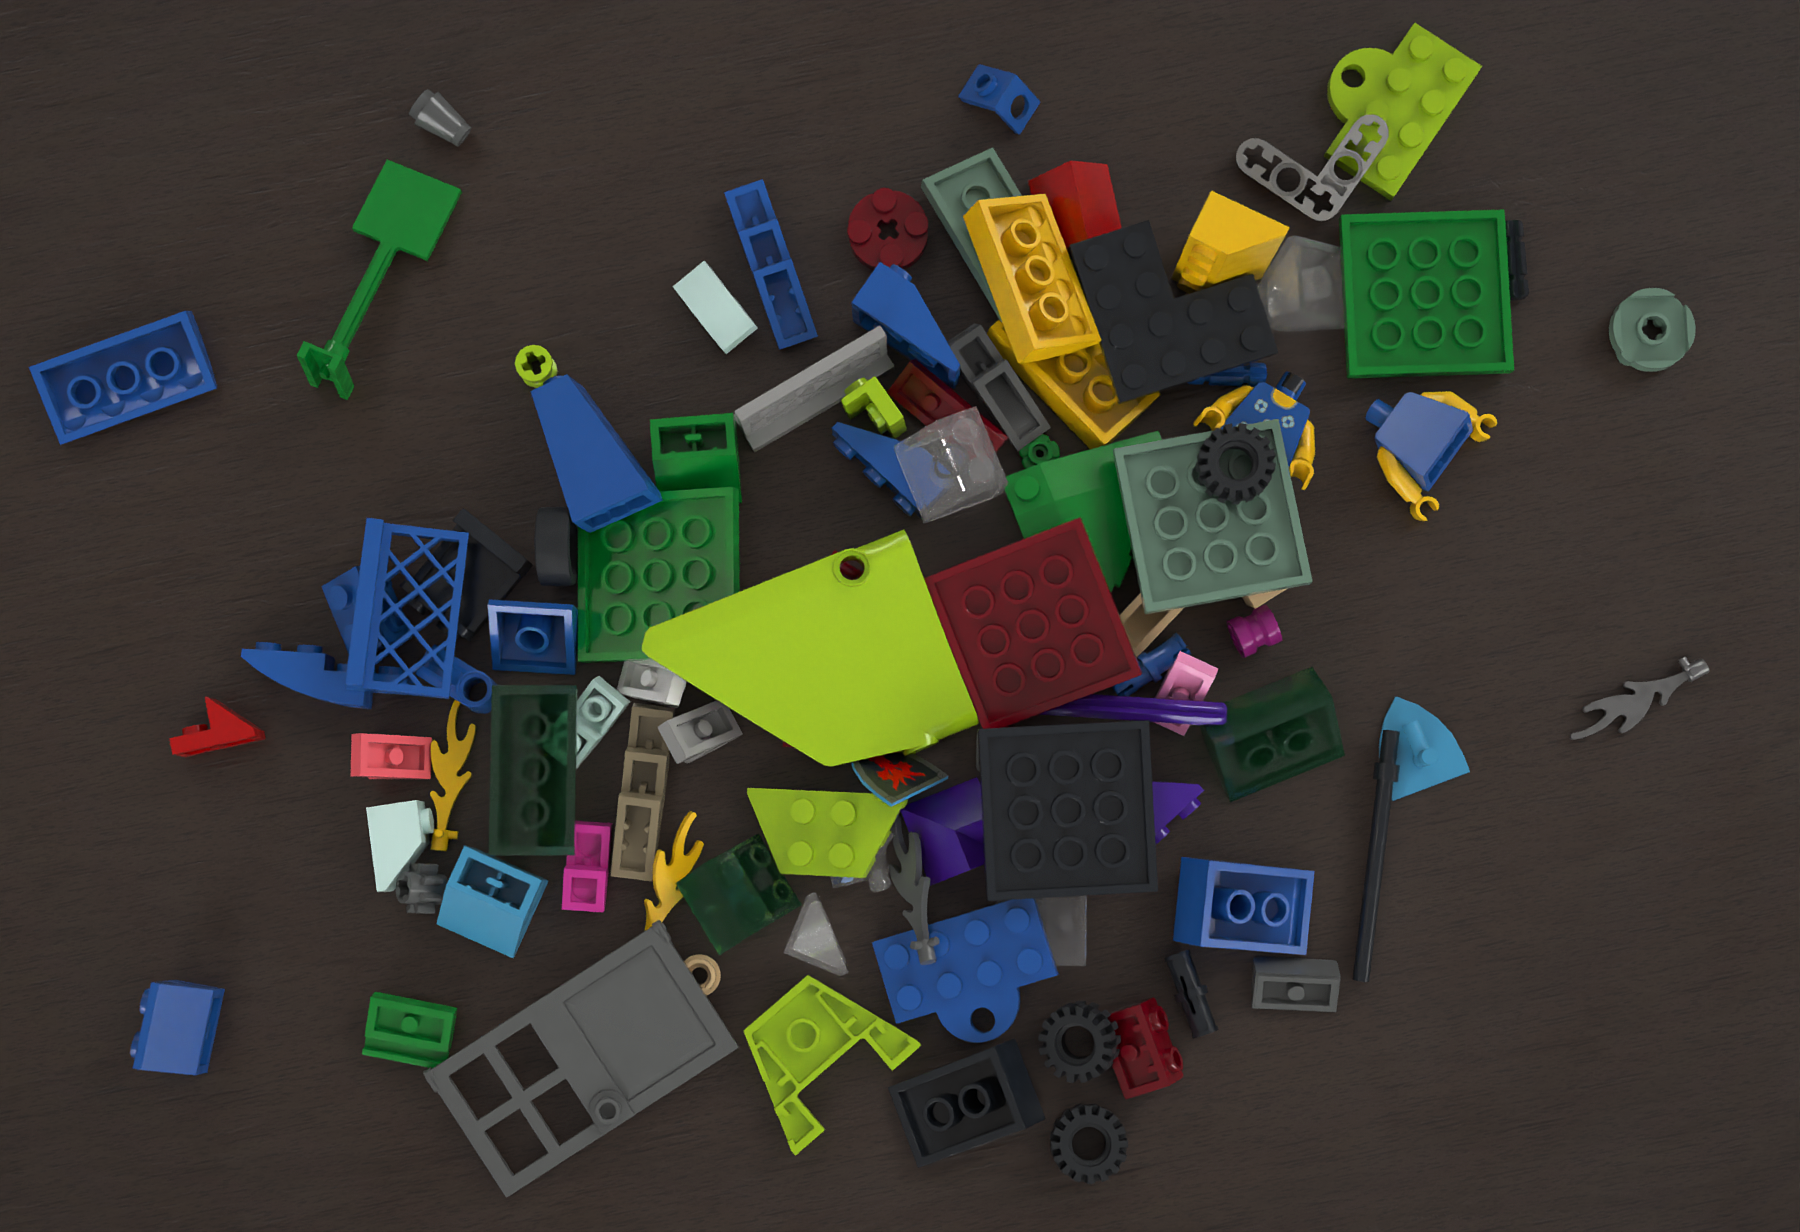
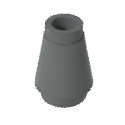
(439, 118)

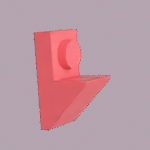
(390, 756)

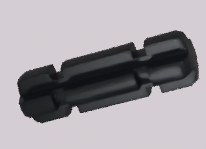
(1516, 260)

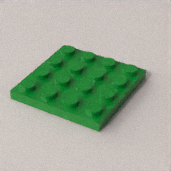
(1426, 294)
(655, 569)

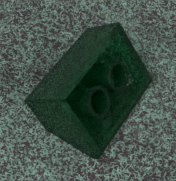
(1274, 734)

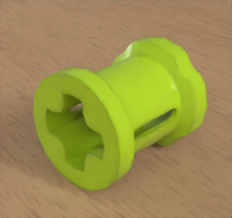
(524, 367)

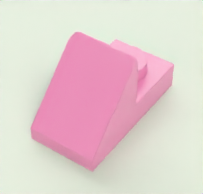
(1186, 680)

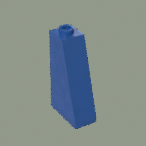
(590, 458)

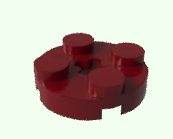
(887, 207)

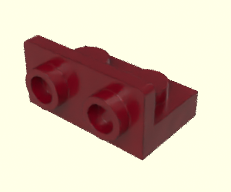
(1146, 1052)

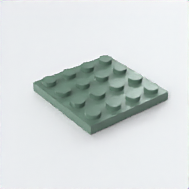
(1202, 549)

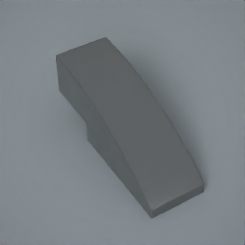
(997, 387)

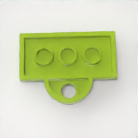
(1409, 92)

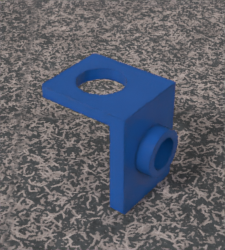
(996, 91)

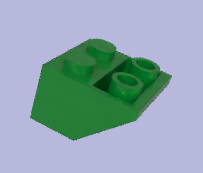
(695, 452)

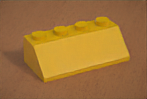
(1227, 245)

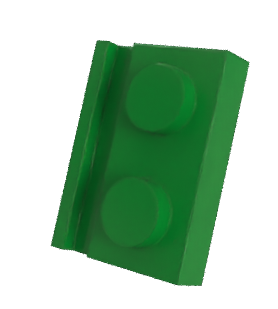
(408, 1030)

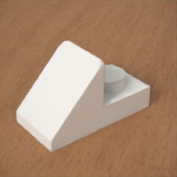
(651, 683)

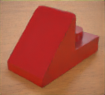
(226, 731)

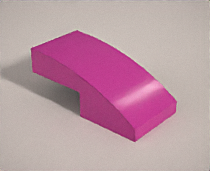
(588, 870)

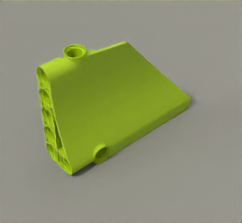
(828, 658)

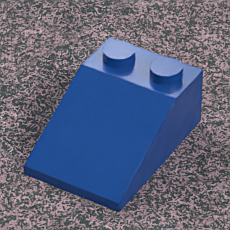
(910, 328)
(1243, 906)

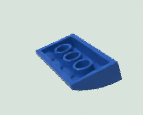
(124, 377)

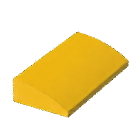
(1031, 277)
(1076, 390)

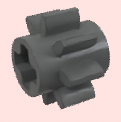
(421, 888)

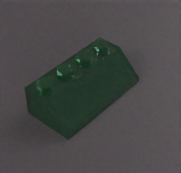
(533, 770)

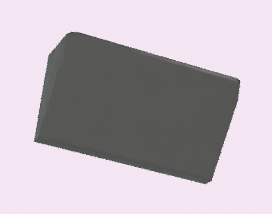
(1295, 984)

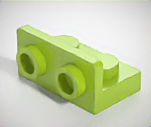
(881, 409)

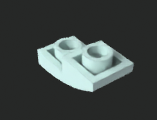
(715, 307)
(596, 713)

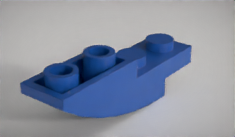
(314, 674)

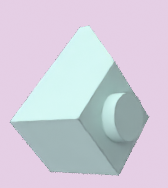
(397, 838)

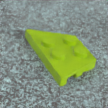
(823, 829)

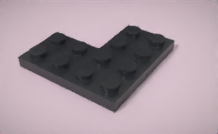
(1162, 340)

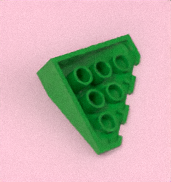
(1077, 487)

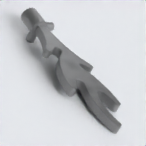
(1636, 706)

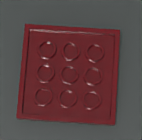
(1033, 625)

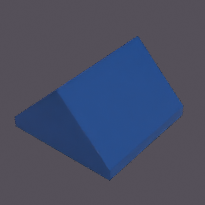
(533, 636)

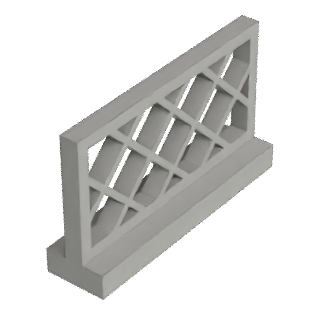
(813, 389)

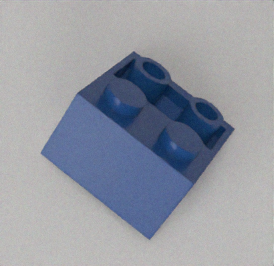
(177, 1027)

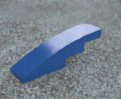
(770, 264)

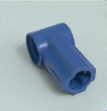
(462, 681)

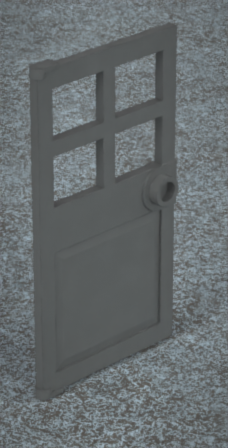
(618, 1037)

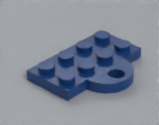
(978, 965)

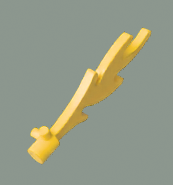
(446, 769)
(668, 875)

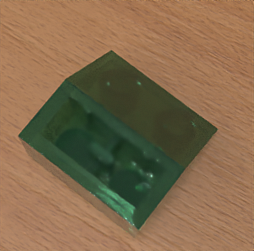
(738, 894)

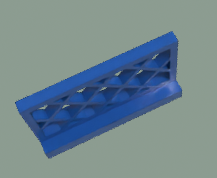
(370, 601)

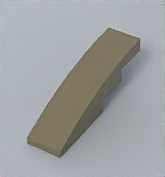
(641, 794)

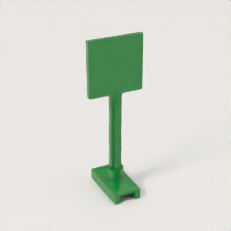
(403, 214)

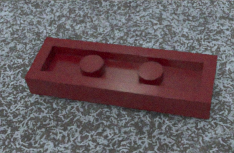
(932, 399)

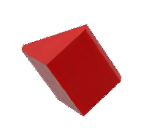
(1079, 199)

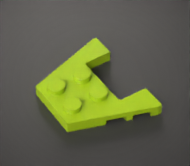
(807, 1035)

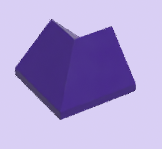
(948, 830)

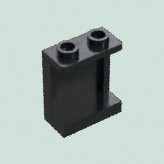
(489, 574)

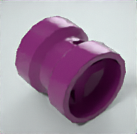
(1254, 631)

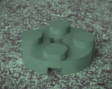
(1634, 347)

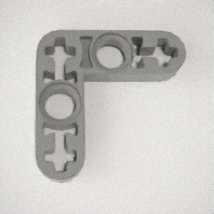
(1327, 178)

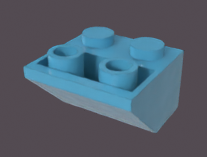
(490, 901)

